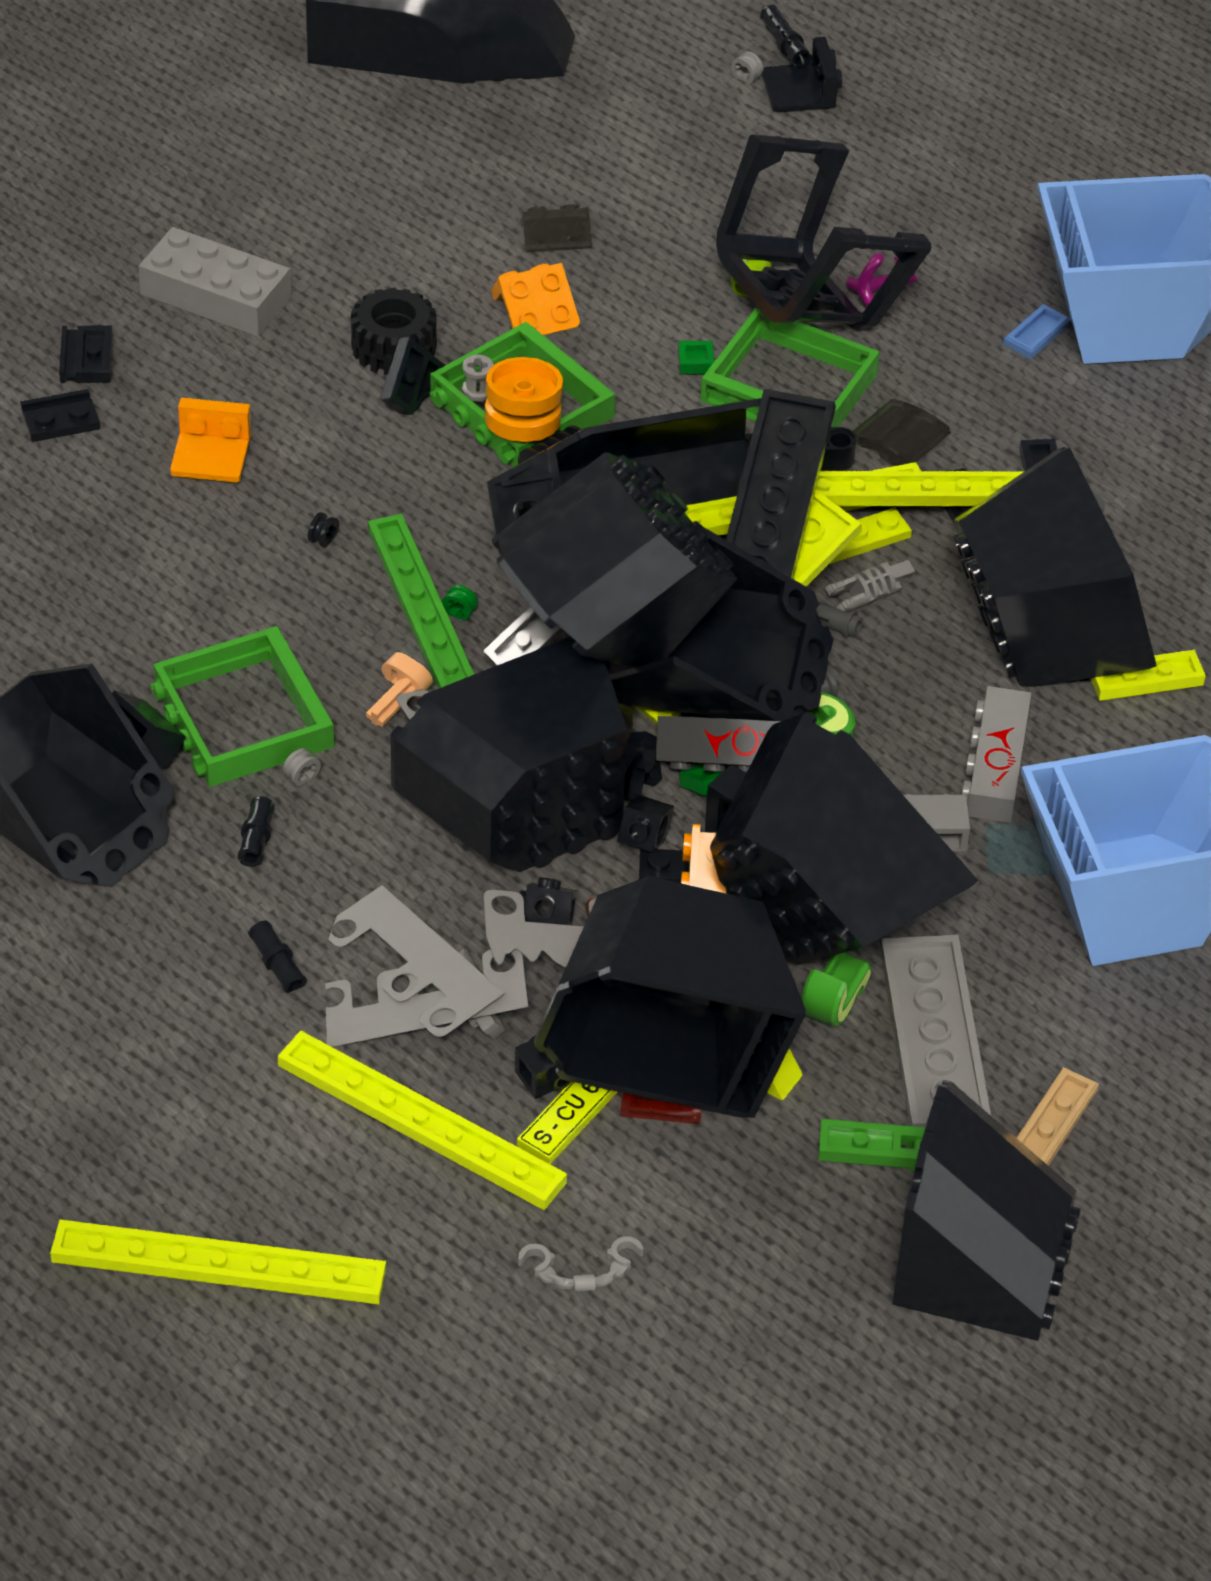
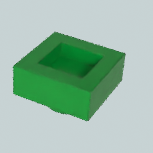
(695, 356)
(697, 779)

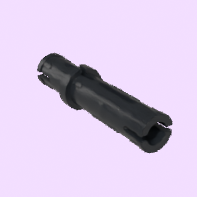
(796, 52)

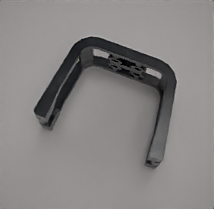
(810, 288)

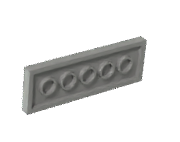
(932, 1021)

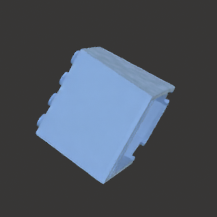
(1133, 263)
(1130, 845)

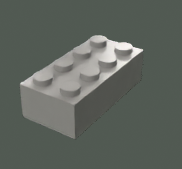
(215, 281)

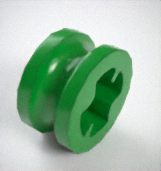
(460, 602)

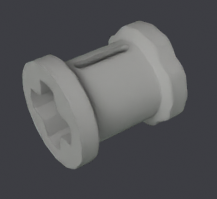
(474, 378)

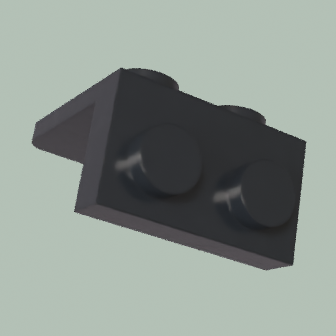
(805, 87)

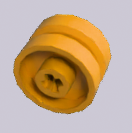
(523, 399)

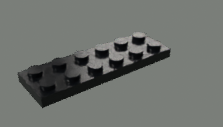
(780, 477)

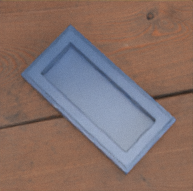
(1036, 331)

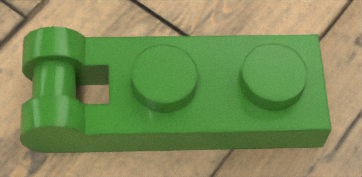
(869, 1143)

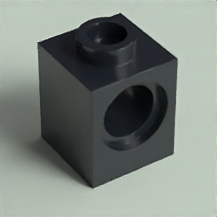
(645, 823)

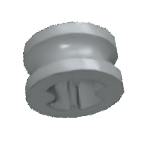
(747, 67)
(301, 766)

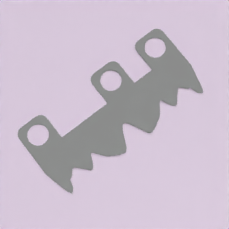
(530, 938)

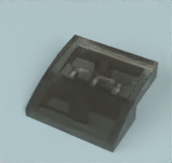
(901, 432)

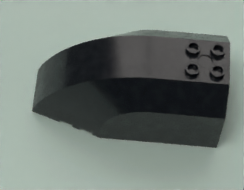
(441, 38)
(693, 449)

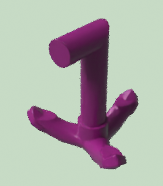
(866, 284)

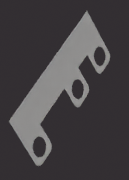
(427, 956)
(392, 1017)

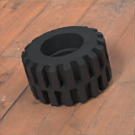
(385, 318)

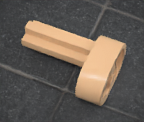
(407, 677)

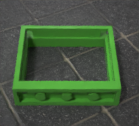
(526, 341)
(720, 389)
(228, 657)

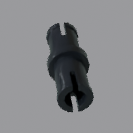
(256, 831)
(277, 956)

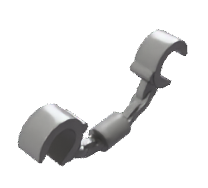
(587, 1281)

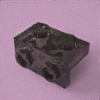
(556, 229)

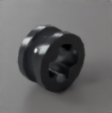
(323, 529)

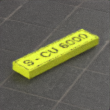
(563, 1120)

